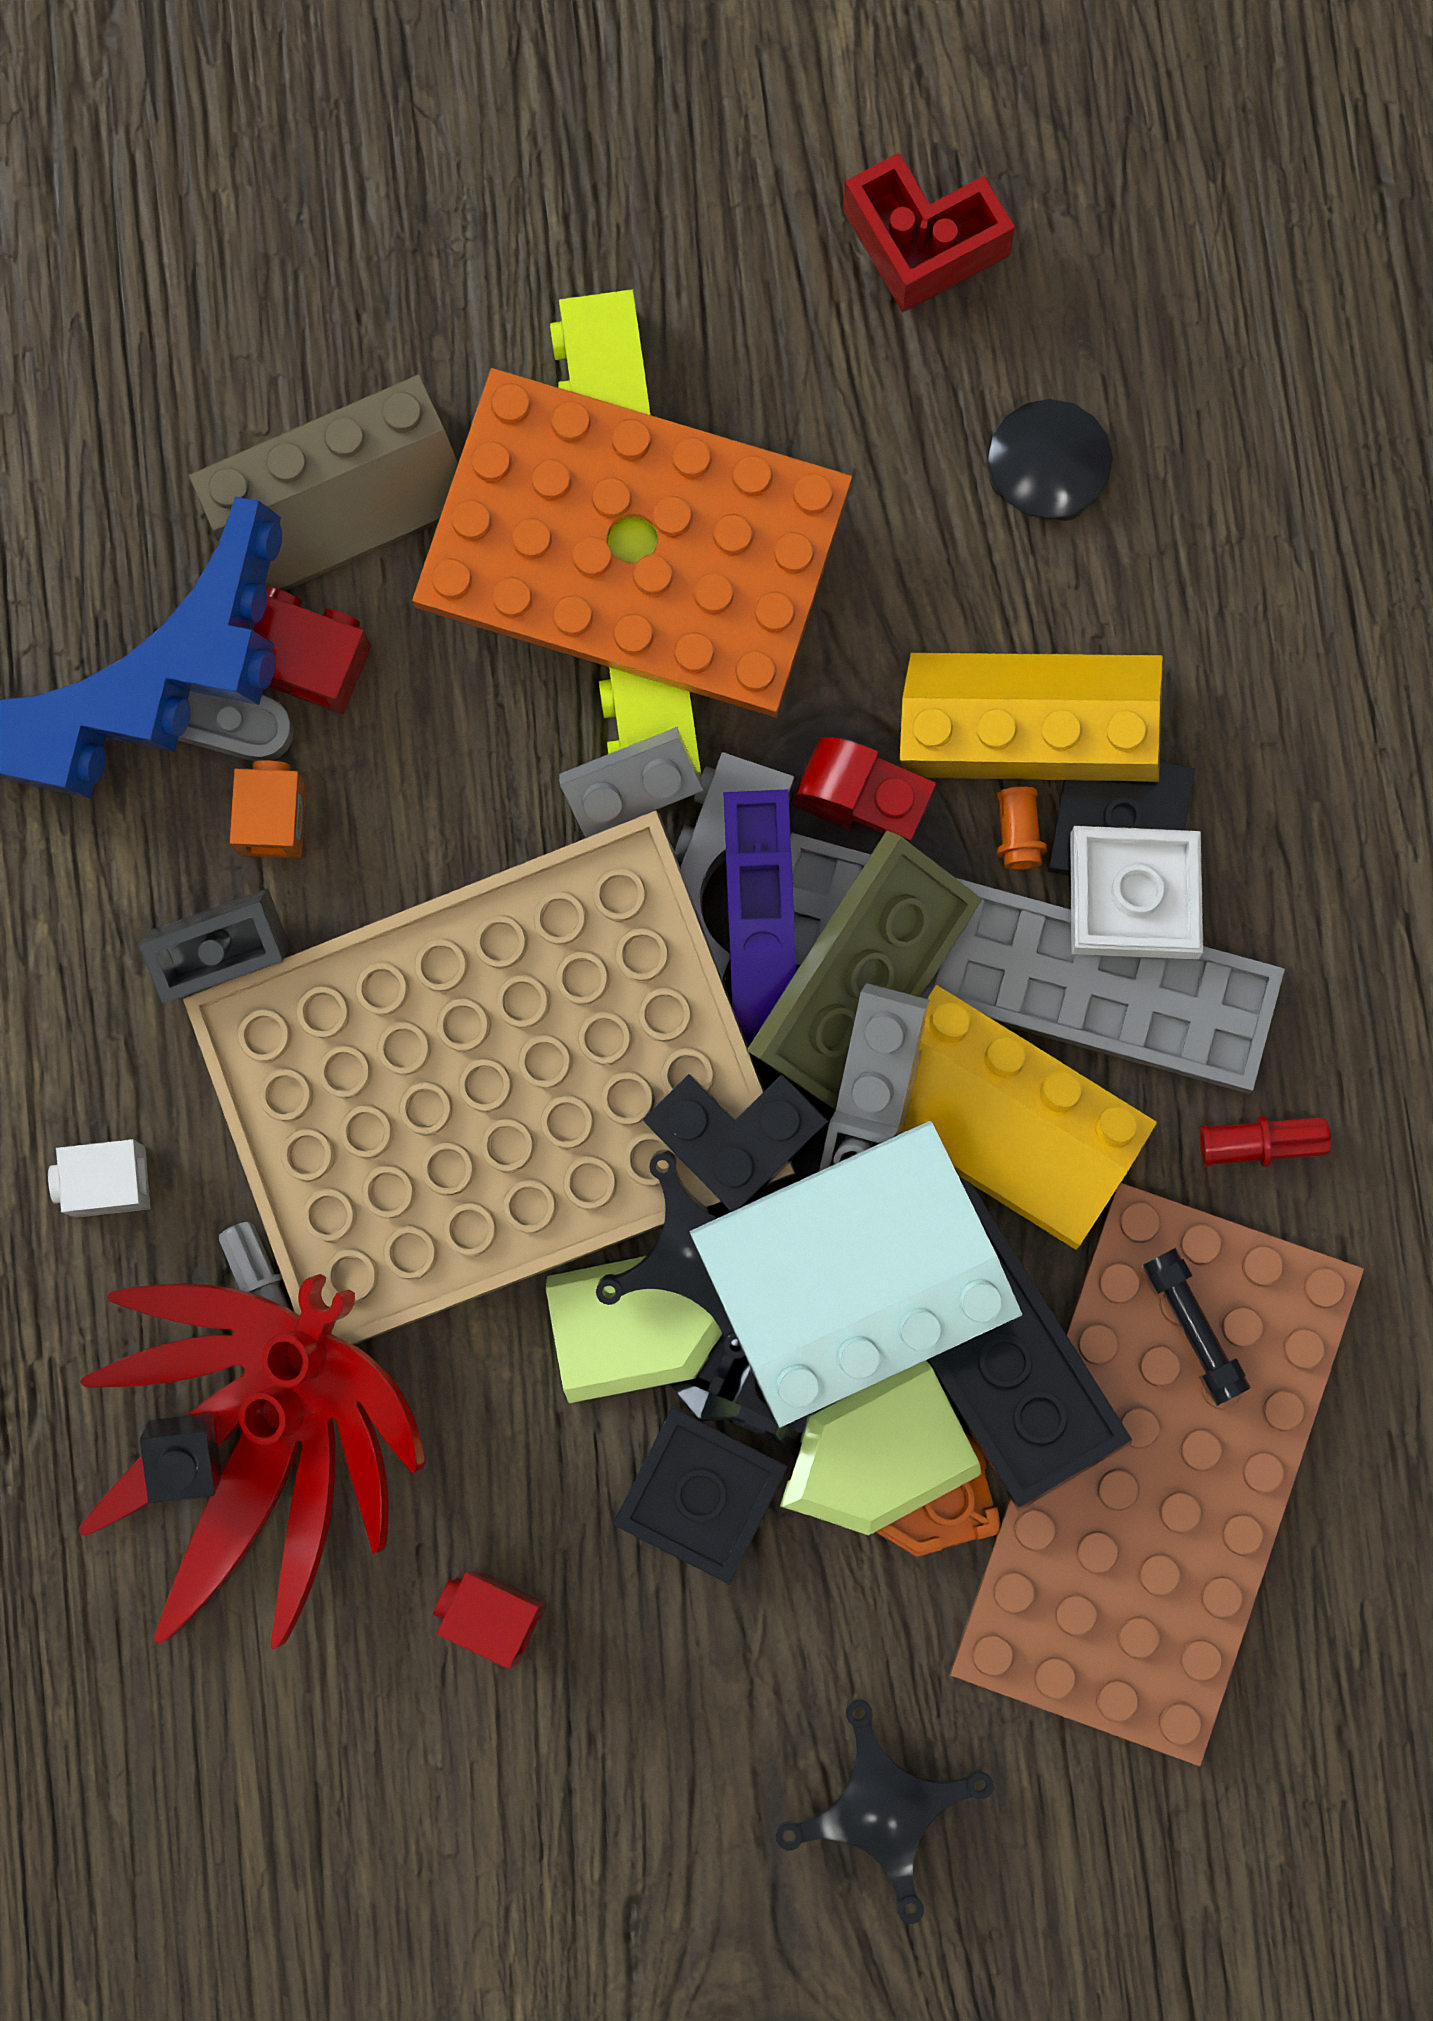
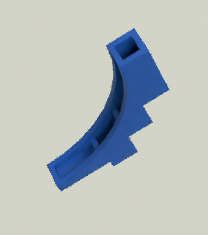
(143, 698)

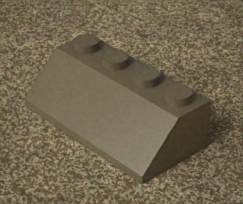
(341, 481)

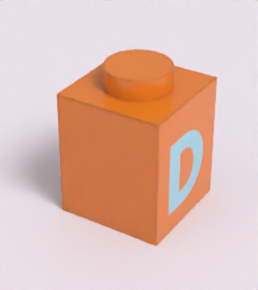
(268, 811)

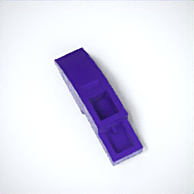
(759, 903)

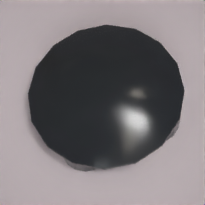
(1050, 459)

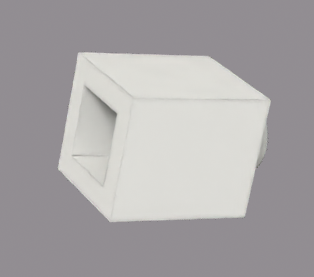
(100, 1178)

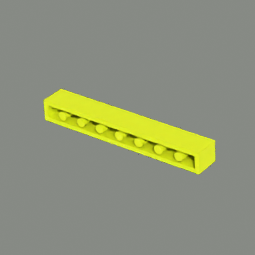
(606, 363)

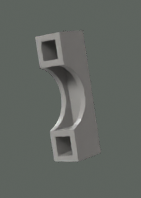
(704, 847)

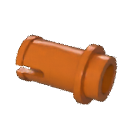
(1020, 829)

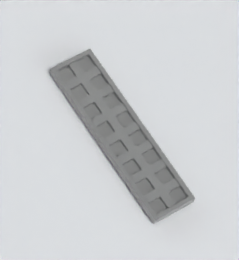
(1018, 968)

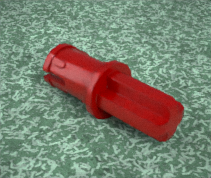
(1264, 1141)

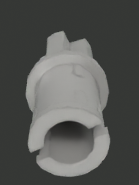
(250, 1262)

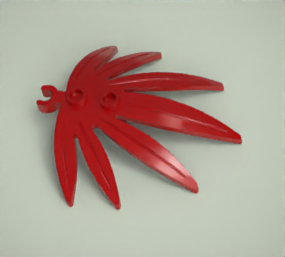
(288, 1395)

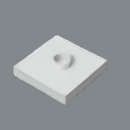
(1136, 892)

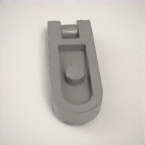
(239, 727)

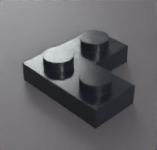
(737, 1154)

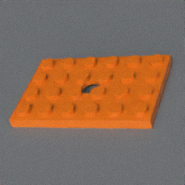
(702, 613)

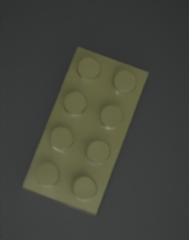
(884, 933)

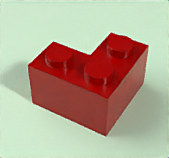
(921, 244)

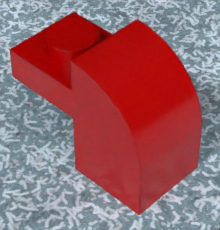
(854, 785)

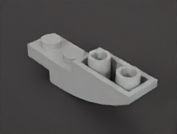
(877, 1073)

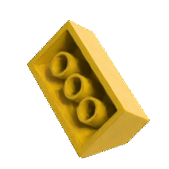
(1032, 716)
(1022, 1120)

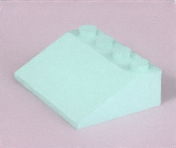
(855, 1273)

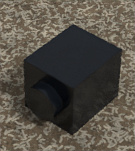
(180, 1457)

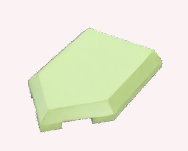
(624, 1346)
(881, 1453)

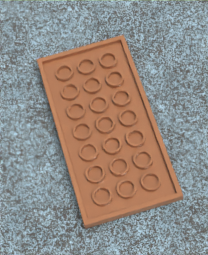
(1142, 1572)

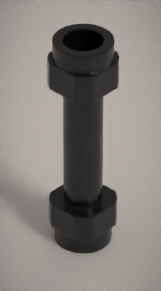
(1222, 1377)

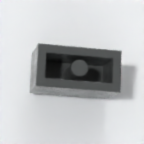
(214, 946)

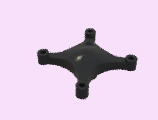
(674, 1260)
(884, 1811)

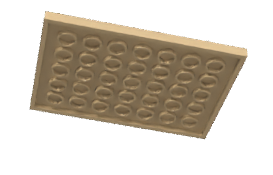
(475, 1078)

